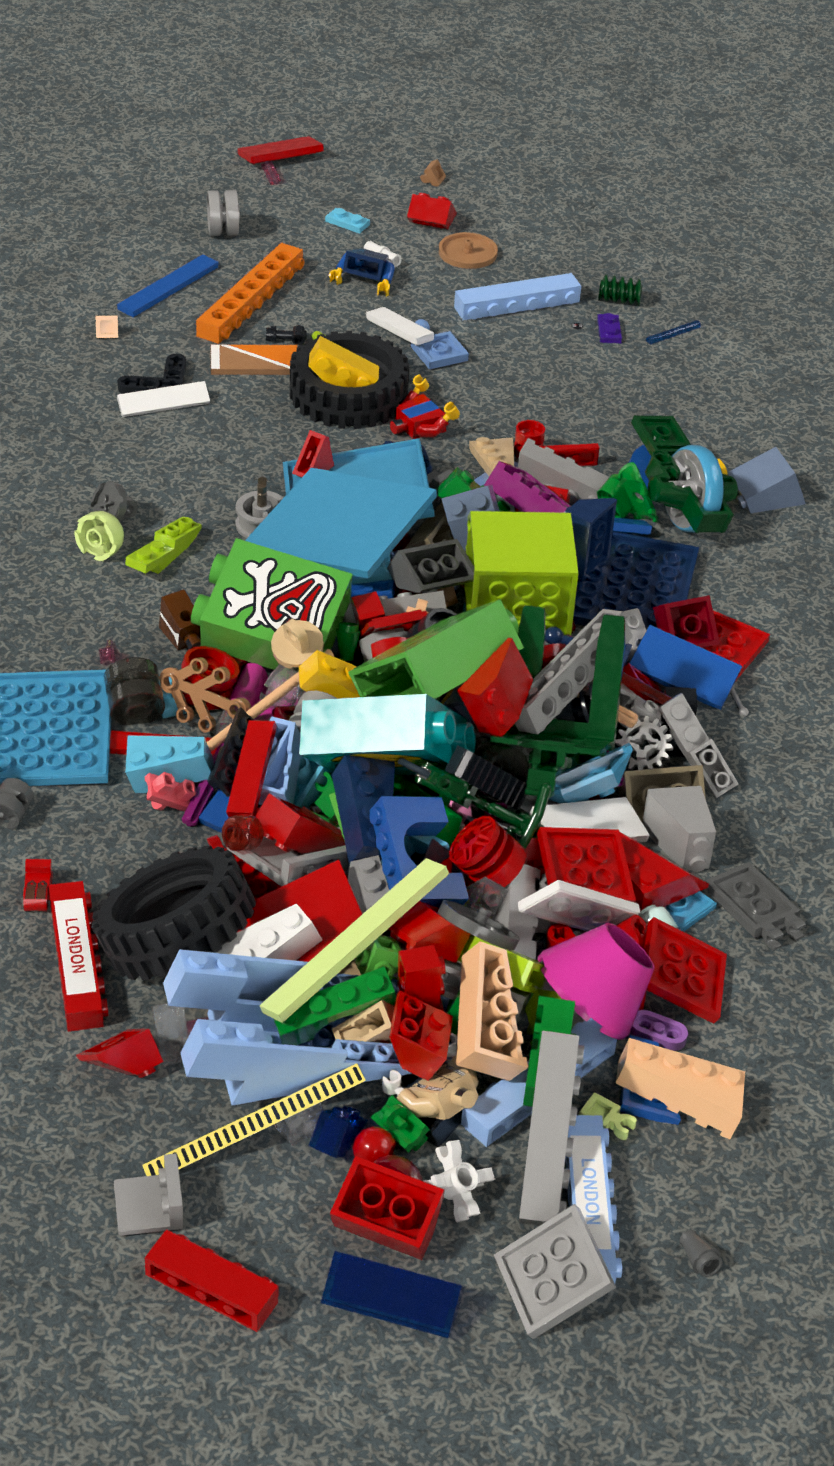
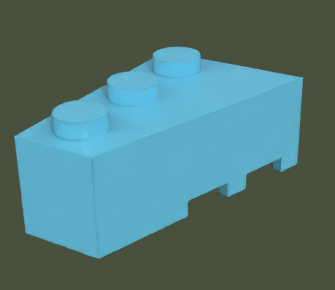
(176, 755)

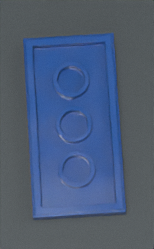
(685, 665)

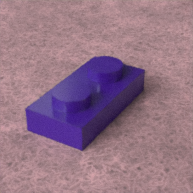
(609, 328)

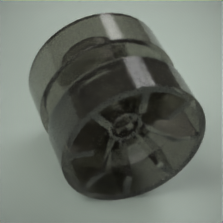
(134, 691)

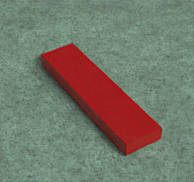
(251, 768)

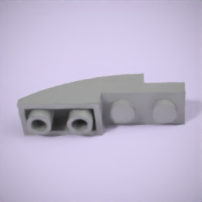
(696, 745)

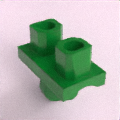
(402, 1124)

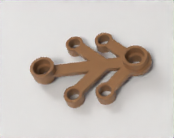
(199, 693)

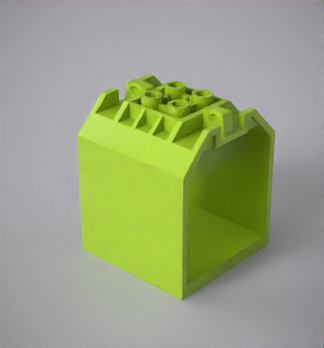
(523, 563)

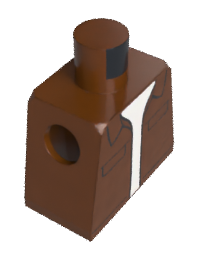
(176, 620)

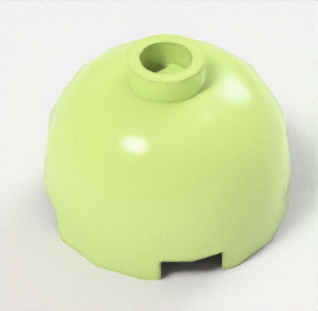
(99, 534)

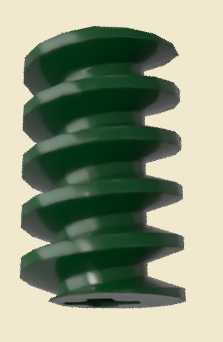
(620, 289)

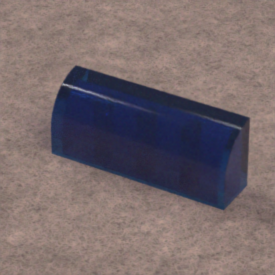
(392, 1294)

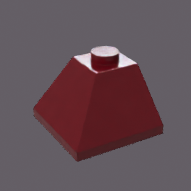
(689, 620)

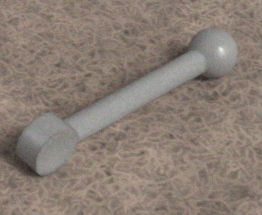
(742, 710)

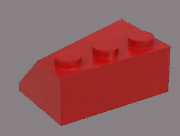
(657, 878)

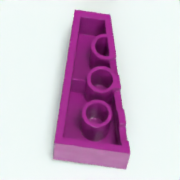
(524, 490)

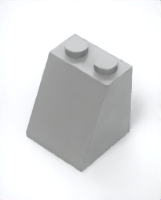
(681, 825)

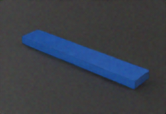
(167, 285)

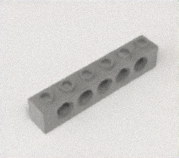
(564, 677)

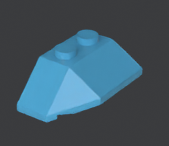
(592, 777)

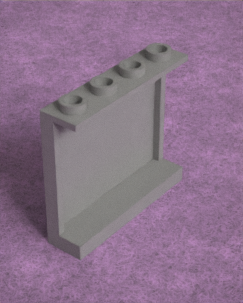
(287, 867)

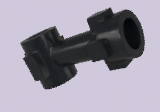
(297, 334)

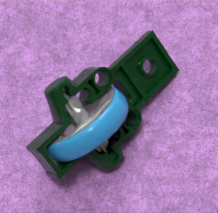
(685, 477)

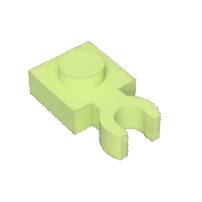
(610, 1114)

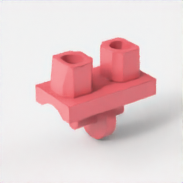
(165, 791)

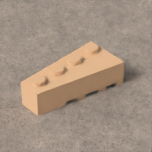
(487, 1020)
(684, 1083)

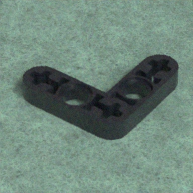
(129, 384)

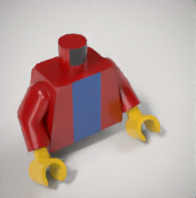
(420, 416)

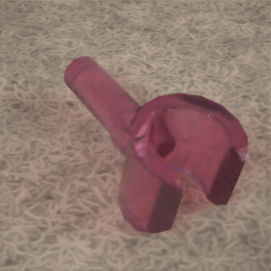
(107, 653)

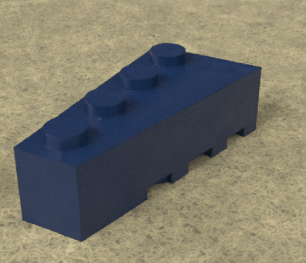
(357, 787)

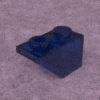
(337, 1130)

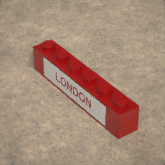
(76, 956)

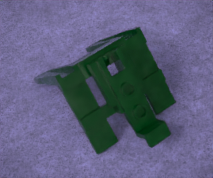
(566, 736)

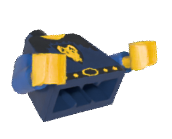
(365, 264)

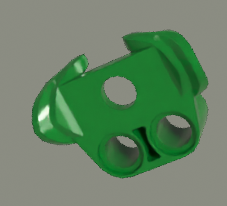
(623, 488)

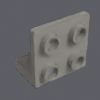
(150, 1201)

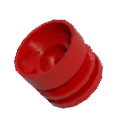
(487, 851)

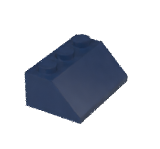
(592, 532)

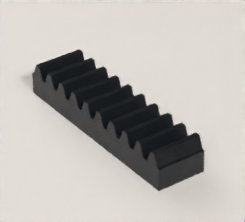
(487, 777)

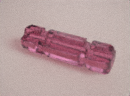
(271, 172)

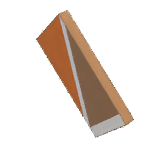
(251, 359)

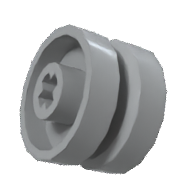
(225, 212)

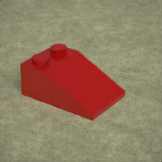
(497, 690)
(294, 828)

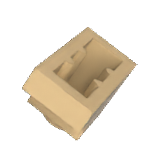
(369, 1025)

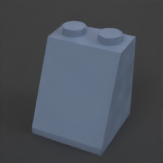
(767, 483)

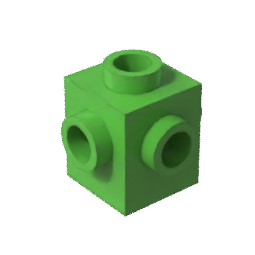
(379, 954)

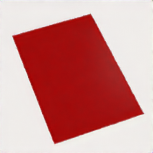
(324, 899)

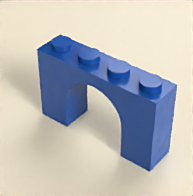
(412, 816)

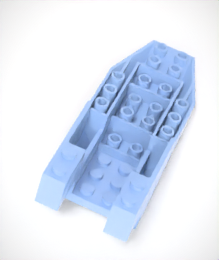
(244, 1043)

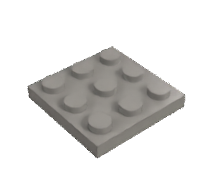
(554, 1271)

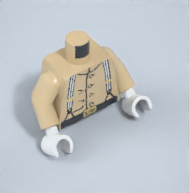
(443, 1095)

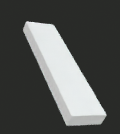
(400, 326)
(163, 399)

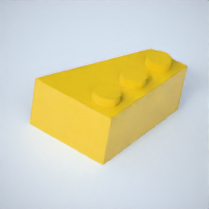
(341, 366)

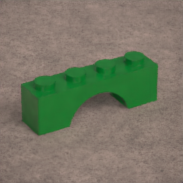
(335, 1003)

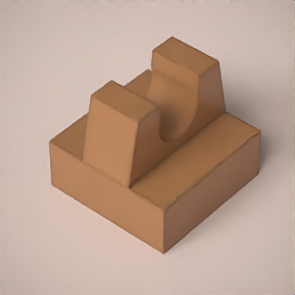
(433, 174)

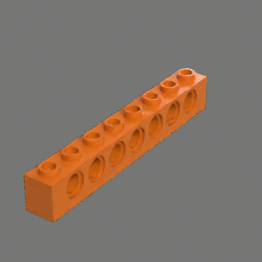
(249, 293)

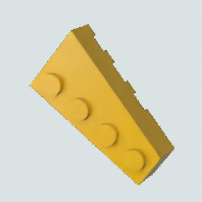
(327, 675)

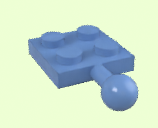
(441, 351)

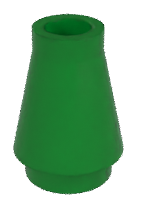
(347, 638)

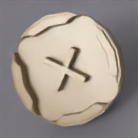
(296, 642)

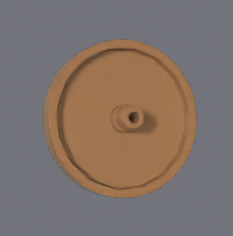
(468, 250)

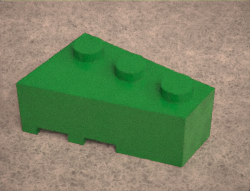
(551, 1016)

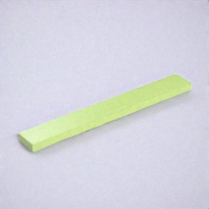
(353, 940)

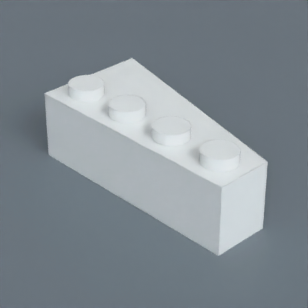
(280, 936)

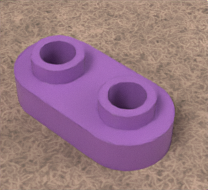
(660, 1030)

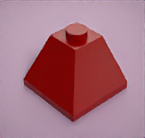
(127, 1052)

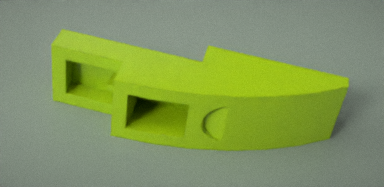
(166, 547)

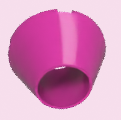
(602, 974)

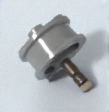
(255, 507)

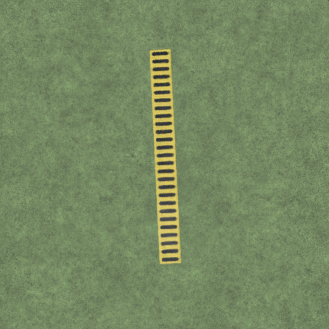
(261, 1119)

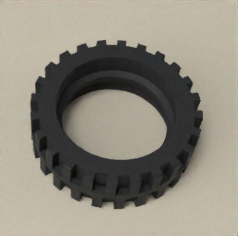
(351, 404)
(175, 904)

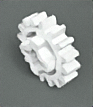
(654, 746)

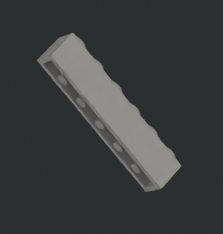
(549, 1127)

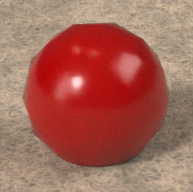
(373, 1143)

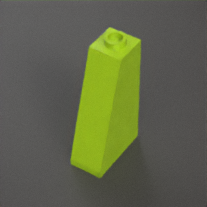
(524, 970)

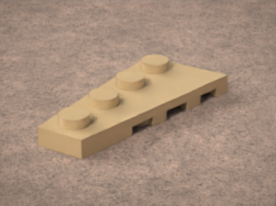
(491, 451)

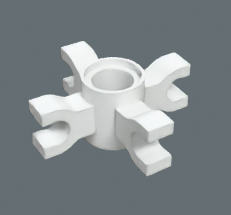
(459, 1180)

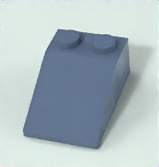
(459, 506)

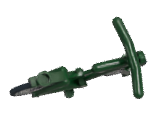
(462, 793)

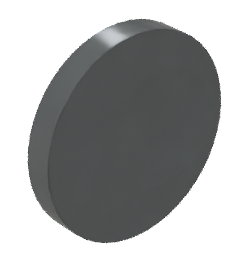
(479, 924)

